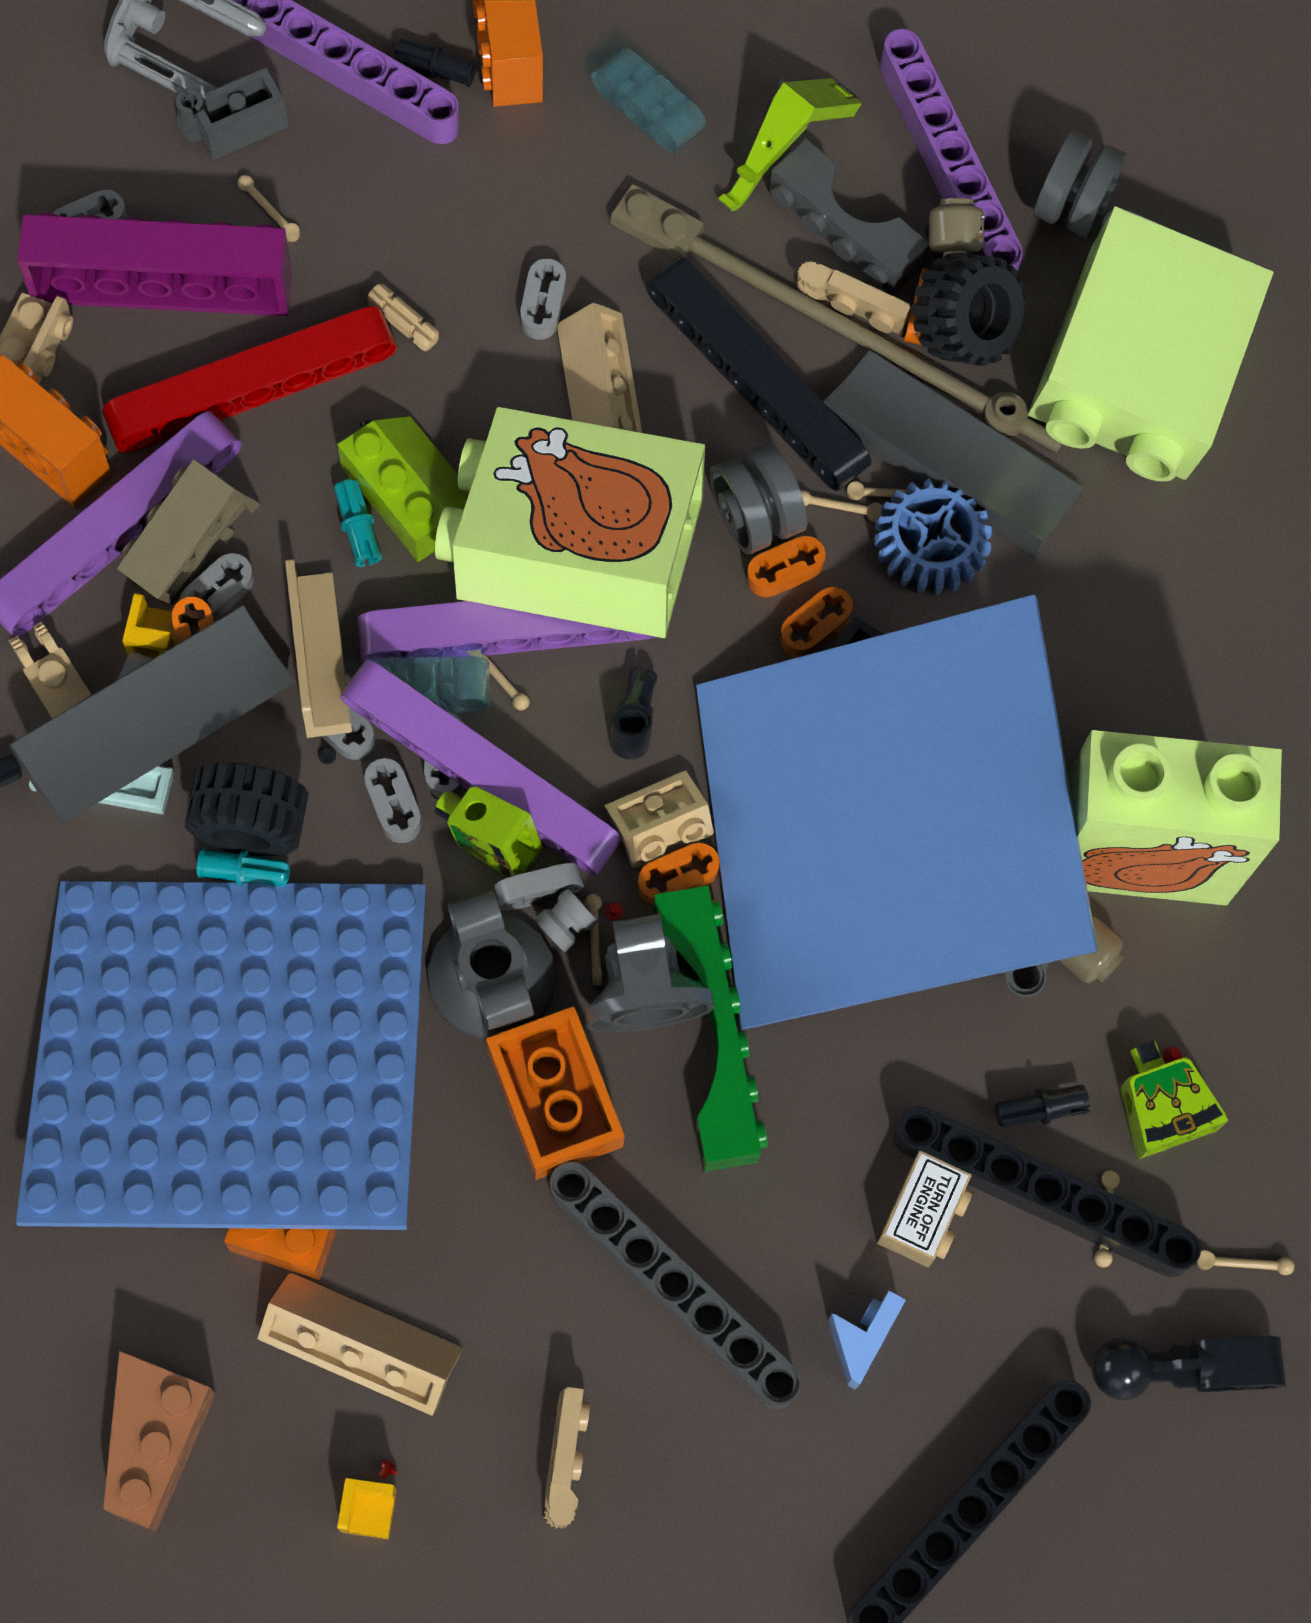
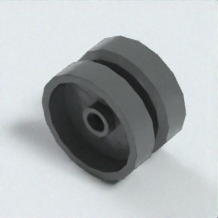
(1076, 183)
(758, 498)

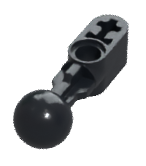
(1210, 1365)

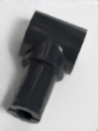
(635, 714)

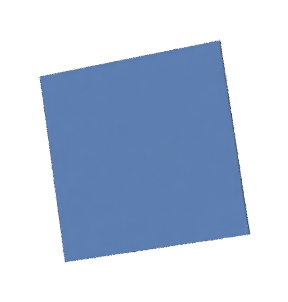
(894, 815)
(227, 1057)

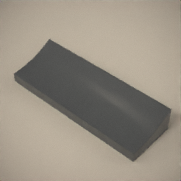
(942, 442)
(150, 715)

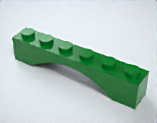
(726, 1122)

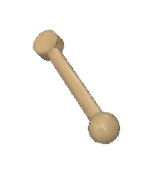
(246, 184)
(856, 491)
(871, 511)
(520, 700)
(593, 903)
(1109, 1181)
(1207, 1260)

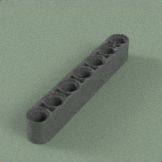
(680, 1308)

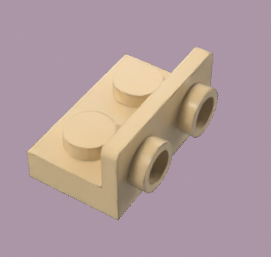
(36, 332)
(660, 819)

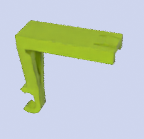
(787, 118)

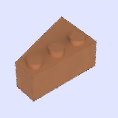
(150, 1438)

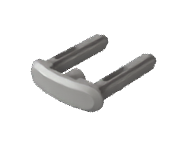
(130, 14)

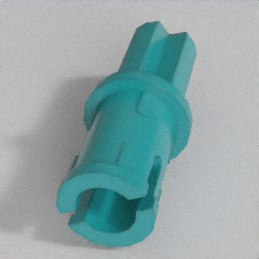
(357, 523)
(242, 868)

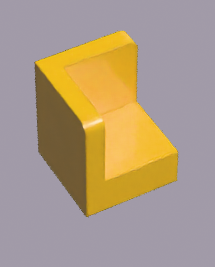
(148, 629)
(367, 1508)

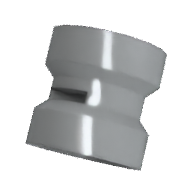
(566, 919)

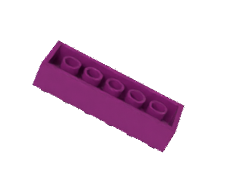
(156, 264)

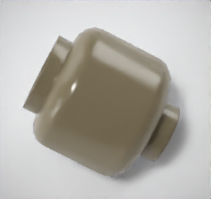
(956, 227)
(1101, 963)

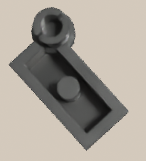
(235, 115)

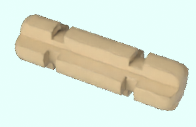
(403, 317)

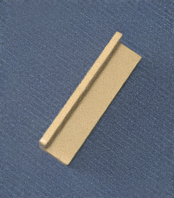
(599, 368)
(318, 652)
(359, 1343)

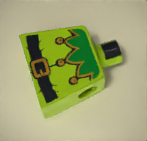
(491, 830)
(1167, 1102)

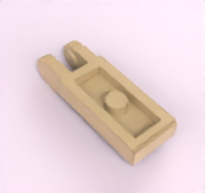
(853, 296)
(52, 676)
(565, 1460)

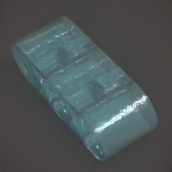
(648, 100)
(449, 682)

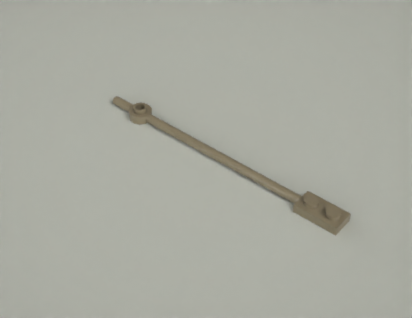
(679, 233)

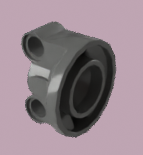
(645, 982)
(484, 1005)

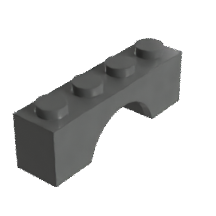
(883, 251)

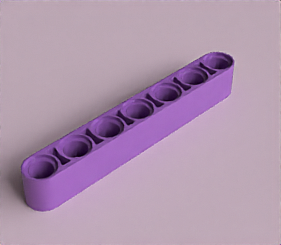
(353, 66)
(944, 140)
(107, 525)
(473, 626)
(479, 763)

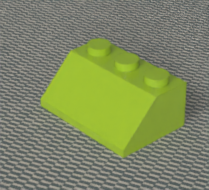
(403, 479)

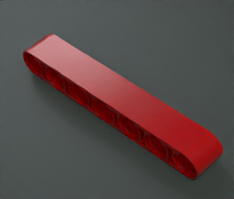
(250, 378)

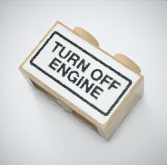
(925, 1210)

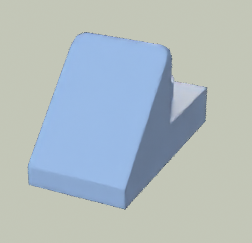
(859, 1347)

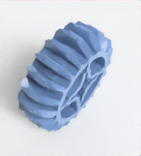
(906, 516)

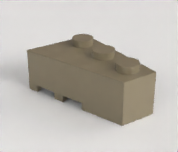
(183, 531)

